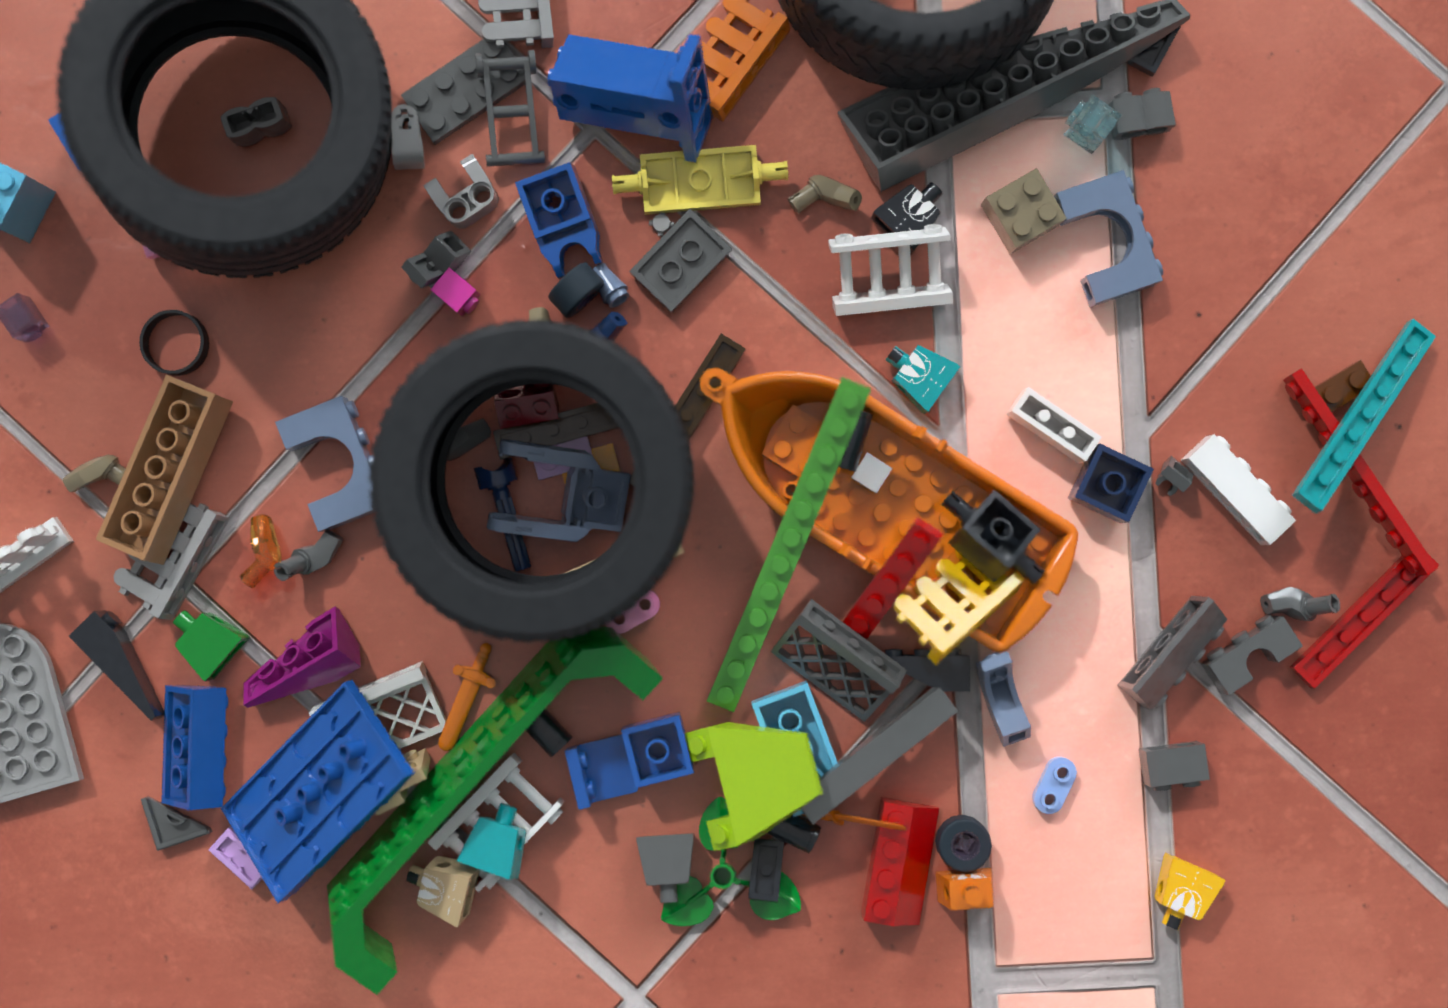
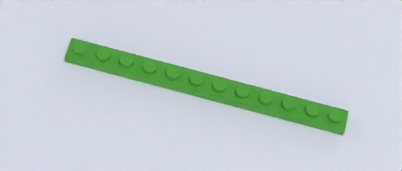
(789, 542)

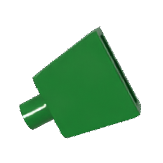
(208, 642)

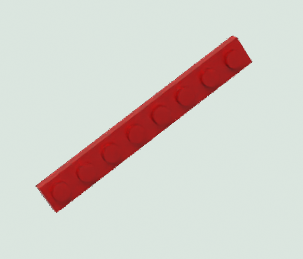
(1364, 481)

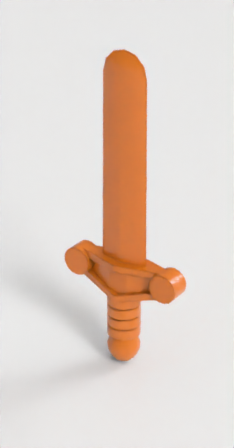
(473, 678)
(838, 819)

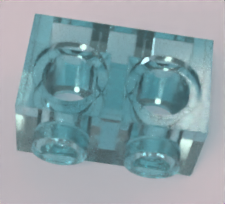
(1091, 123)

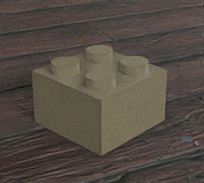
(1023, 211)

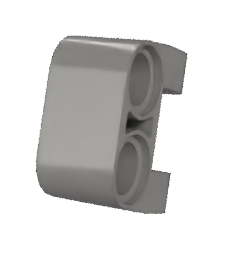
(406, 143)
(467, 197)

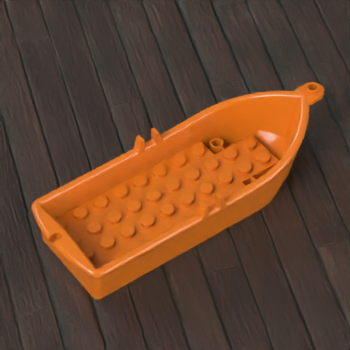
(771, 432)

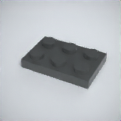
(680, 260)

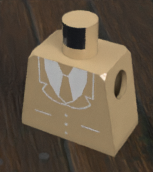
(445, 888)

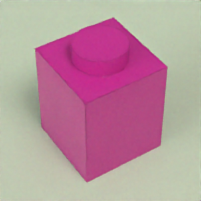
(456, 292)

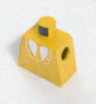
(1185, 890)

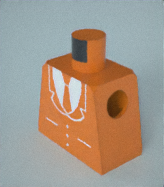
(965, 889)

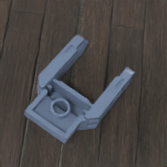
(590, 497)

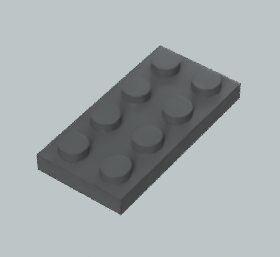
(456, 95)

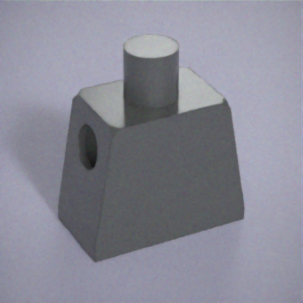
(666, 862)

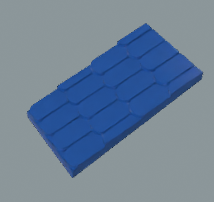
(316, 791)

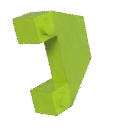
(762, 775)

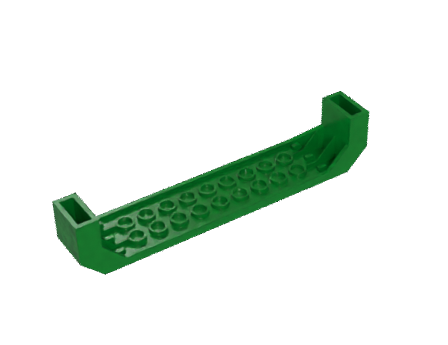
(594, 654)

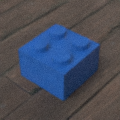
(657, 749)

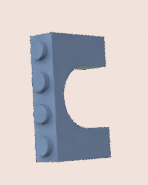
(1113, 198)
(334, 421)

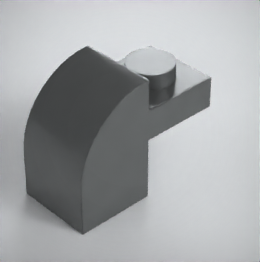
(443, 252)

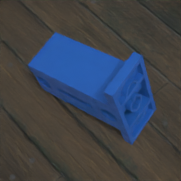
(635, 89)

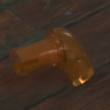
(265, 548)

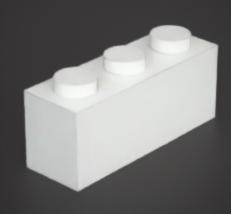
(1054, 425)

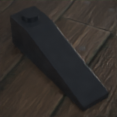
(114, 654)

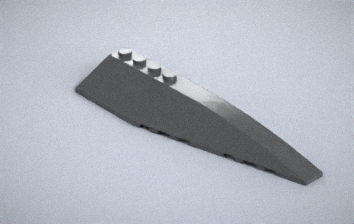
(916, 129)

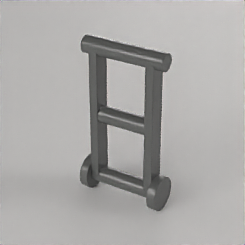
(527, 63)

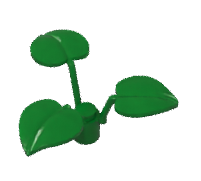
(696, 905)

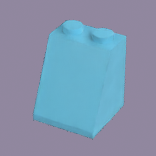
(22, 203)

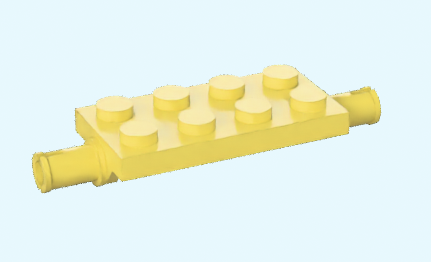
(715, 181)

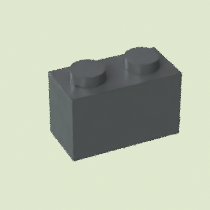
(1174, 765)

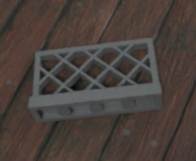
(849, 648)

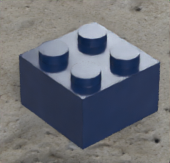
(1110, 483)

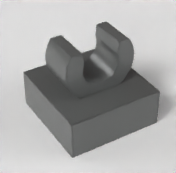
(1175, 473)

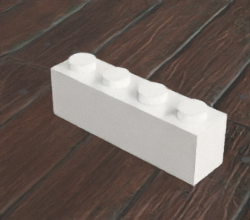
(1238, 489)

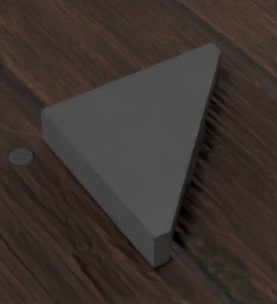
(169, 825)

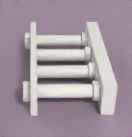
(906, 294)
(490, 794)

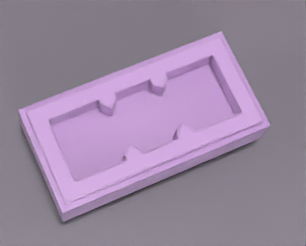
(234, 856)

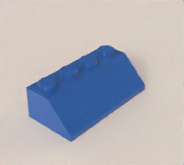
(194, 746)

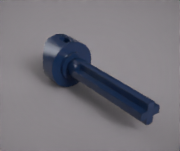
(497, 482)

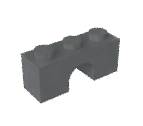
(1228, 665)

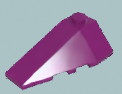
(317, 658)

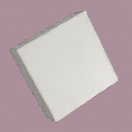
(871, 473)

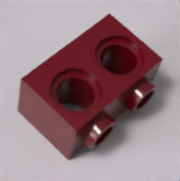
(527, 405)

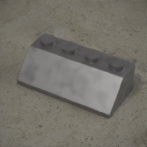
(1173, 652)

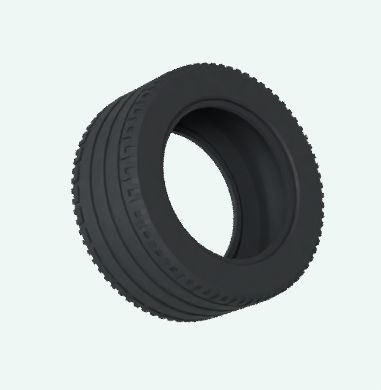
(100, 89)
(414, 504)

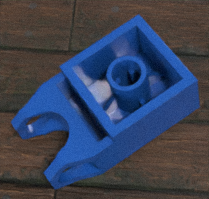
(564, 226)

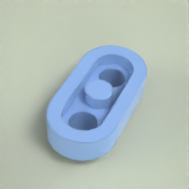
(1051, 784)

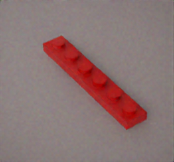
(893, 577)
(1356, 623)

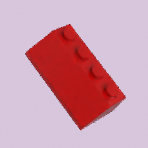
(899, 863)

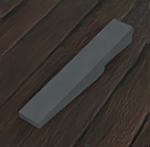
(880, 751)

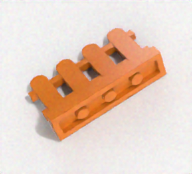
(754, 52)

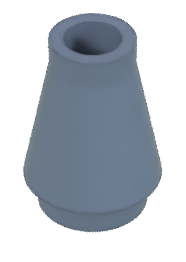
(614, 290)

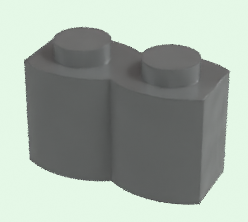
(1143, 114)
(251, 124)

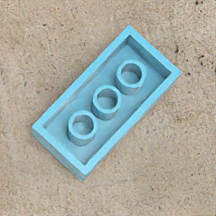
(796, 711)

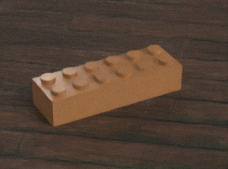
(164, 470)

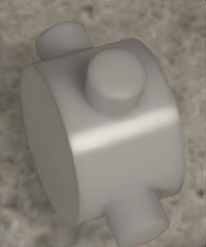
(661, 224)

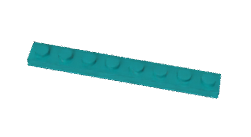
(1363, 416)

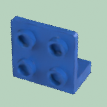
(599, 770)

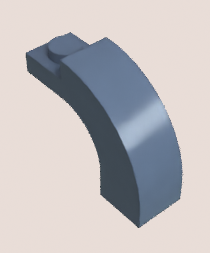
(1002, 699)

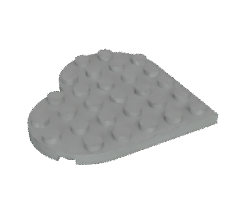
(34, 725)

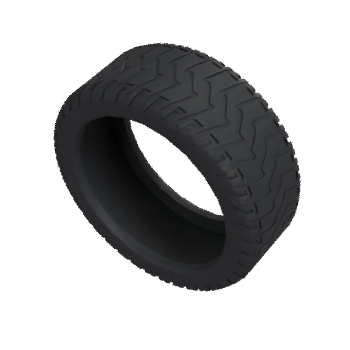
(915, 47)

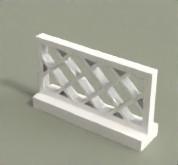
(396, 683)

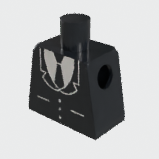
(909, 210)

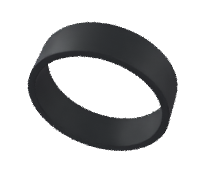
(145, 336)

